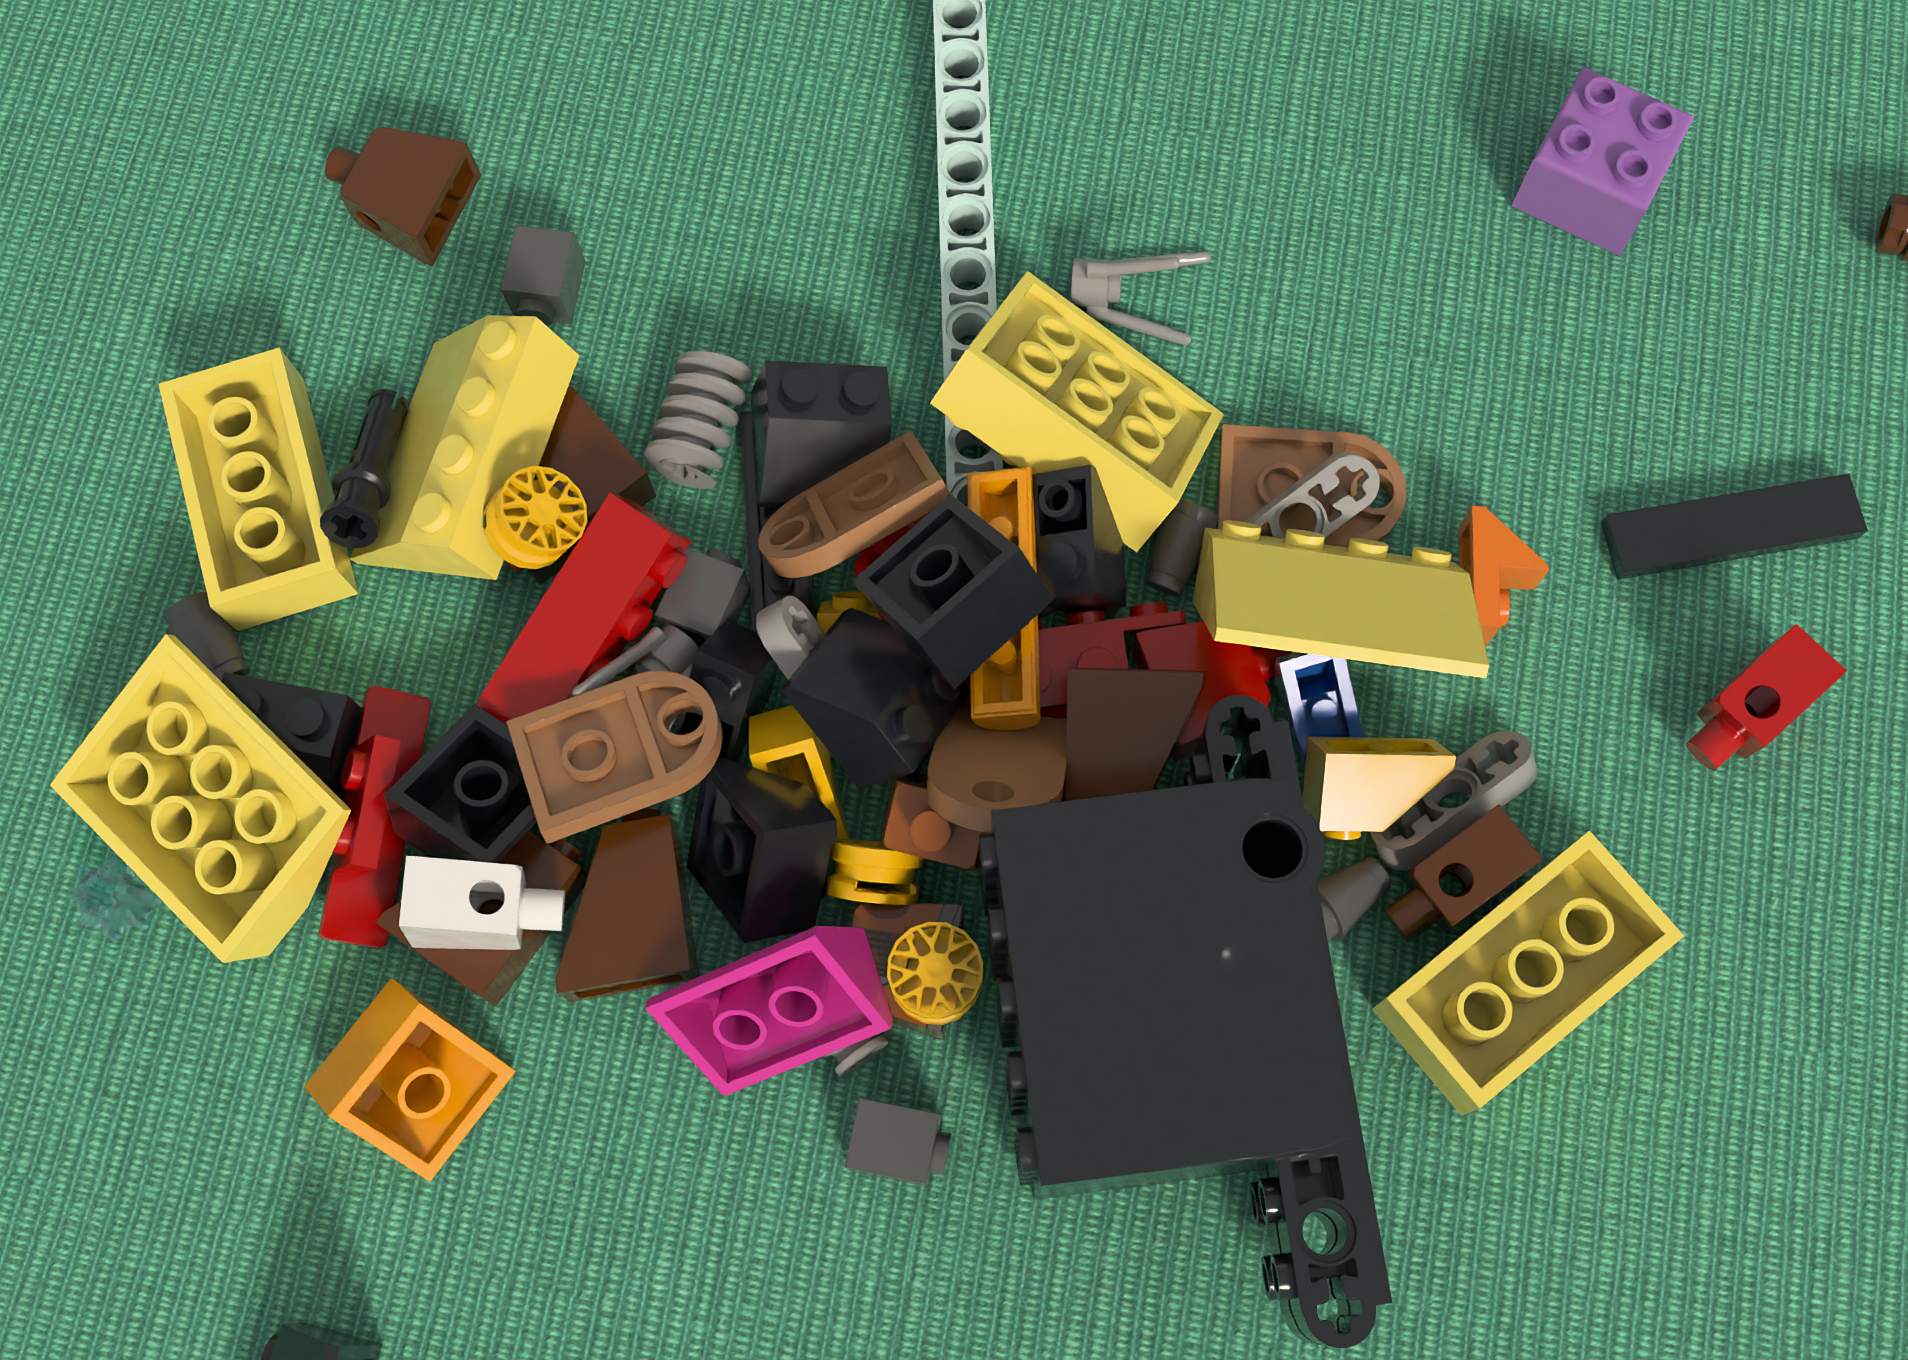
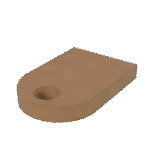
(1266, 461)
(852, 509)
(614, 750)
(994, 769)

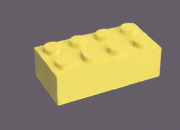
(255, 489)
(1527, 974)

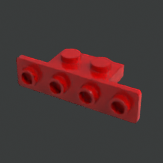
(1092, 643)
(368, 850)

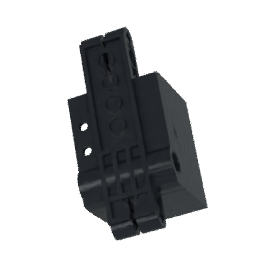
(1187, 1008)

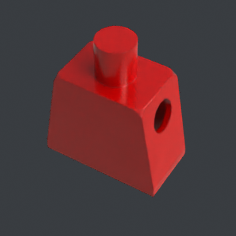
(1228, 668)
(1774, 687)

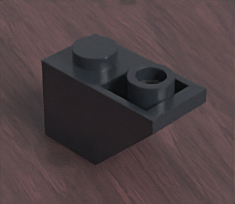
(1077, 541)
(738, 679)

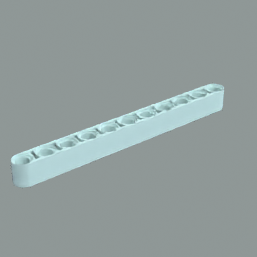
(963, 205)

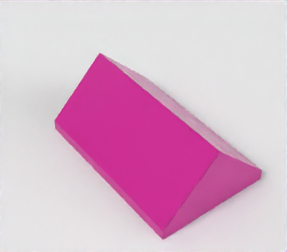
(777, 1007)

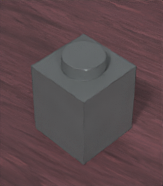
(543, 274)
(705, 595)
(897, 1143)

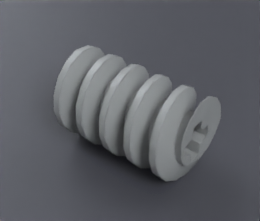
(693, 416)

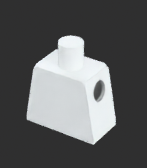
(444, 901)

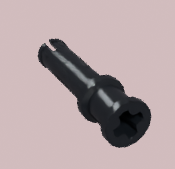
(362, 483)

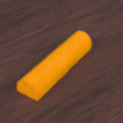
(1008, 683)

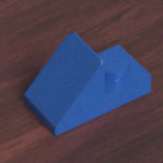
(1316, 698)

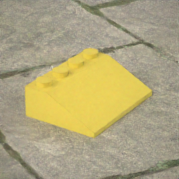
(1069, 394)
(469, 427)
(1339, 599)
(205, 804)

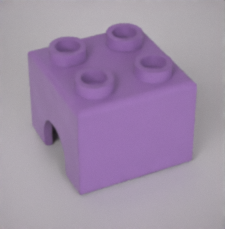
(1602, 161)

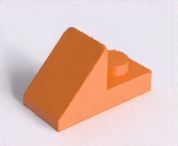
(1495, 564)

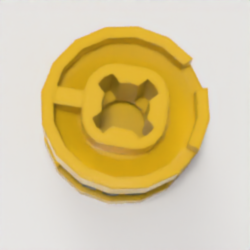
(532, 519)
(874, 864)
(935, 973)

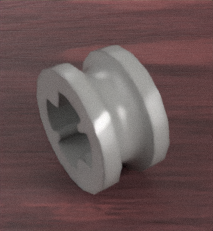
(857, 1054)

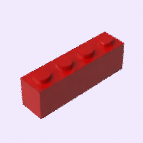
(588, 609)

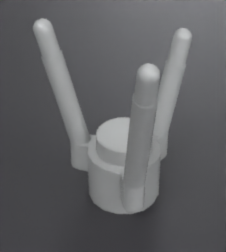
(1100, 282)
(658, 651)

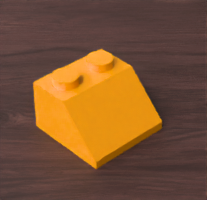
(408, 1080)

